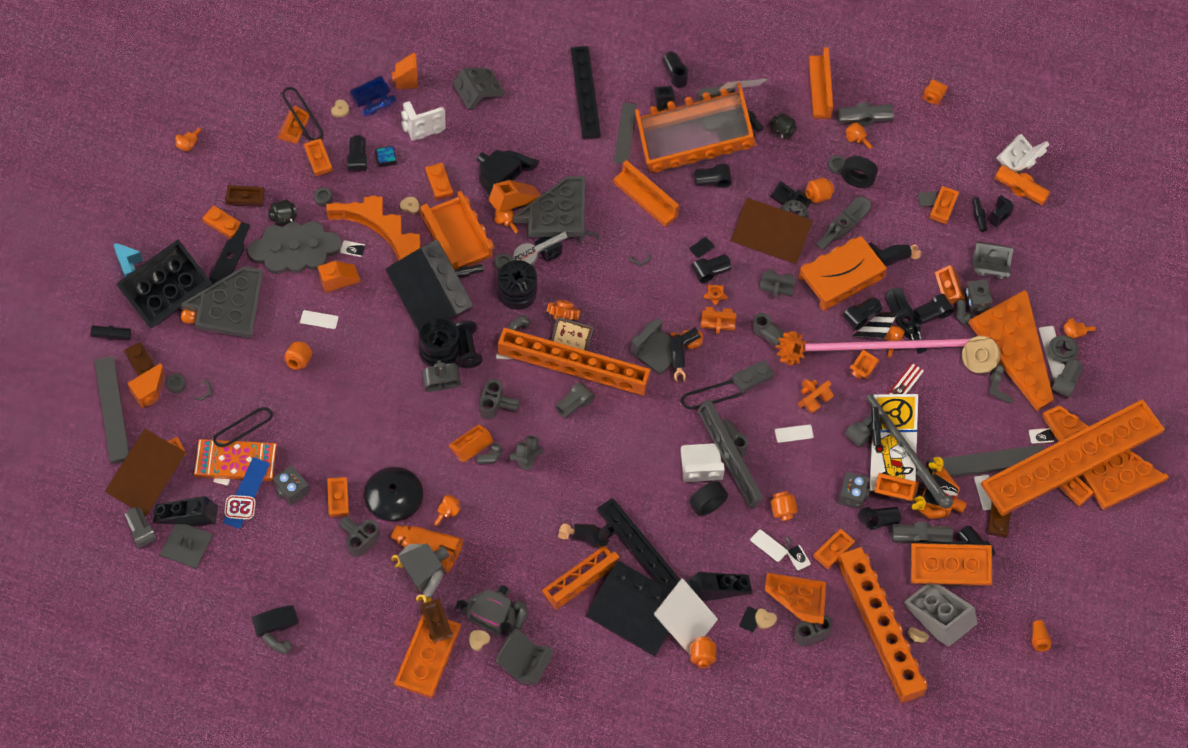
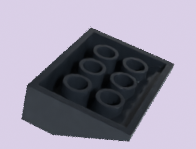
(163, 283)
(429, 285)
(628, 608)

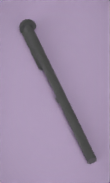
(931, 484)

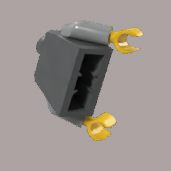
(422, 567)

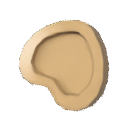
(340, 109)
(409, 205)
(764, 619)
(917, 635)
(478, 639)

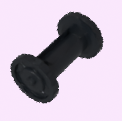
(470, 359)

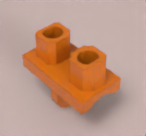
(718, 320)
(822, 391)

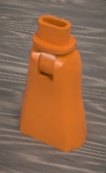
(419, 535)

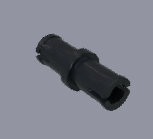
(111, 332)

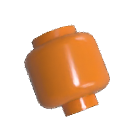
(819, 190)
(298, 355)
(784, 505)
(703, 652)

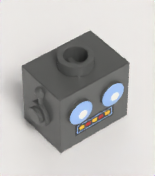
(978, 296)
(290, 485)
(854, 490)

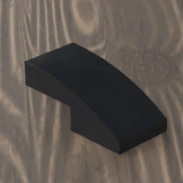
(783, 194)
(275, 619)

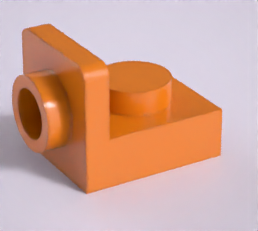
(935, 92)

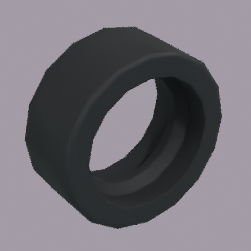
(860, 164)
(708, 498)

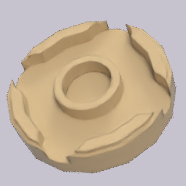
(981, 354)

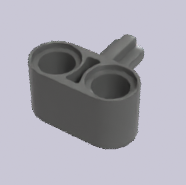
(441, 377)
(495, 399)
(359, 535)
(815, 633)

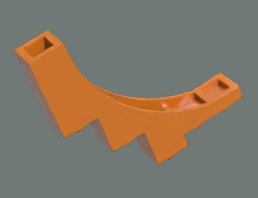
(371, 215)

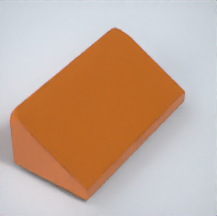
(291, 129)
(950, 284)
(471, 443)
(896, 486)

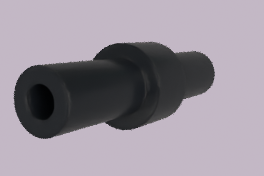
(756, 124)
(979, 214)
(465, 271)
(876, 426)

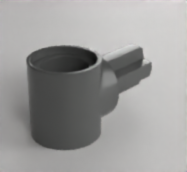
(860, 432)

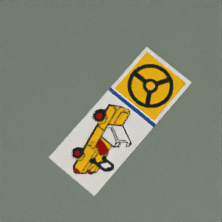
(889, 457)

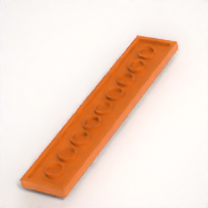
(1072, 457)

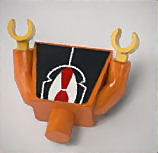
(927, 503)

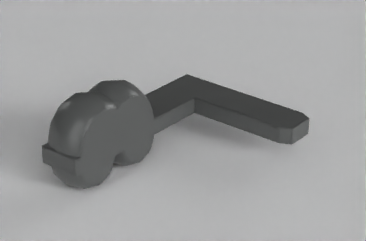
(996, 376)

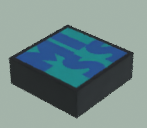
(386, 156)

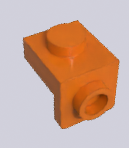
(864, 365)

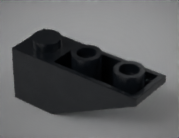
(191, 511)
(719, 585)

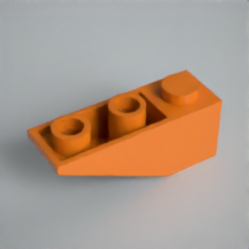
(512, 194)

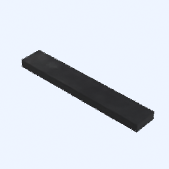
(585, 92)
(638, 544)

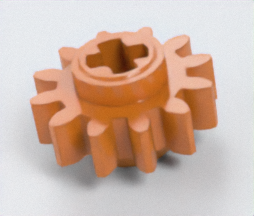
(564, 310)
(791, 348)

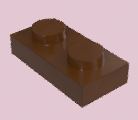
(245, 195)
(139, 358)
(998, 524)
(436, 620)

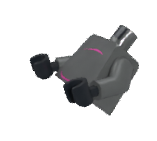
(490, 610)

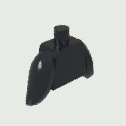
(502, 167)

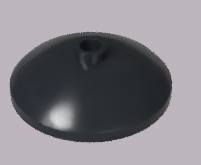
(397, 503)

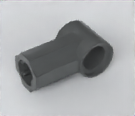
(769, 330)
(1067, 380)
(578, 396)
(737, 438)
(141, 531)

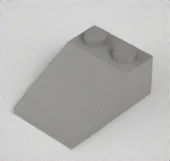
(946, 616)

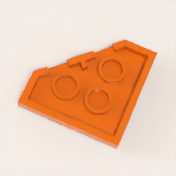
(799, 595)

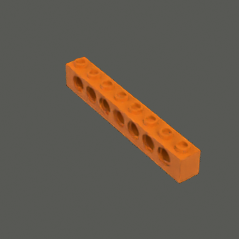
(574, 361)
(905, 689)

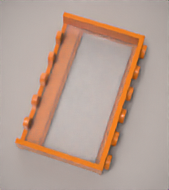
(695, 130)

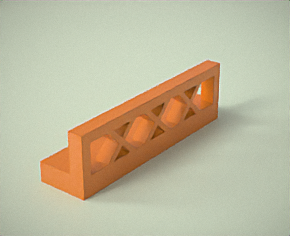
(821, 85)
(647, 194)
(583, 580)

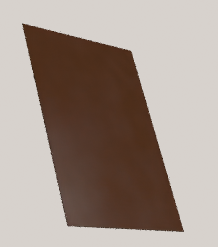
(771, 230)
(145, 471)

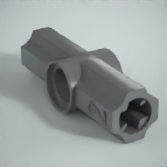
(865, 114)
(921, 533)

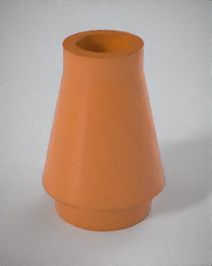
(1040, 638)

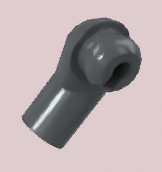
(961, 315)
(518, 322)
(492, 456)
(522, 613)
(273, 643)

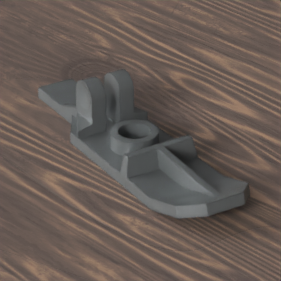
(850, 216)

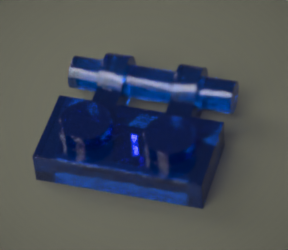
(371, 91)

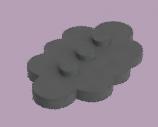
(294, 247)

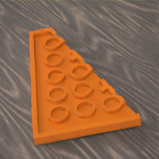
(1015, 332)
(1115, 479)

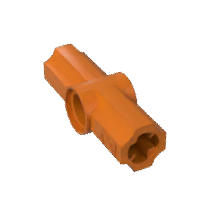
(1022, 185)

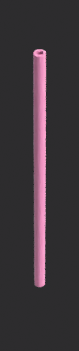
(886, 345)

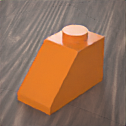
(406, 73)
(337, 275)
(147, 386)

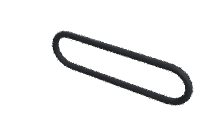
(283, 94)
(707, 388)
(237, 422)

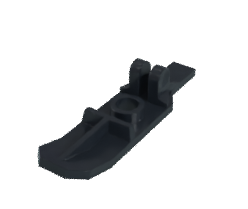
(234, 246)
(898, 304)

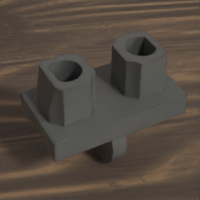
(777, 283)
(527, 452)

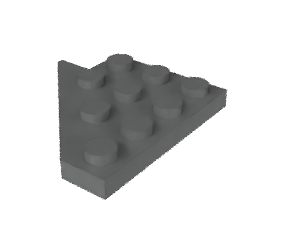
(557, 210)
(228, 304)

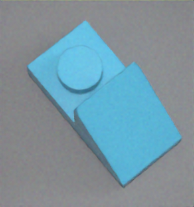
(127, 258)

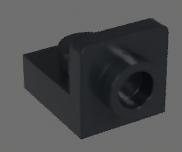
(663, 95)
(1002, 212)
(552, 252)

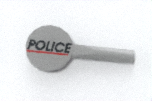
(529, 252)

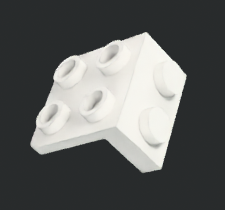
(423, 124)
(1021, 154)
(701, 463)

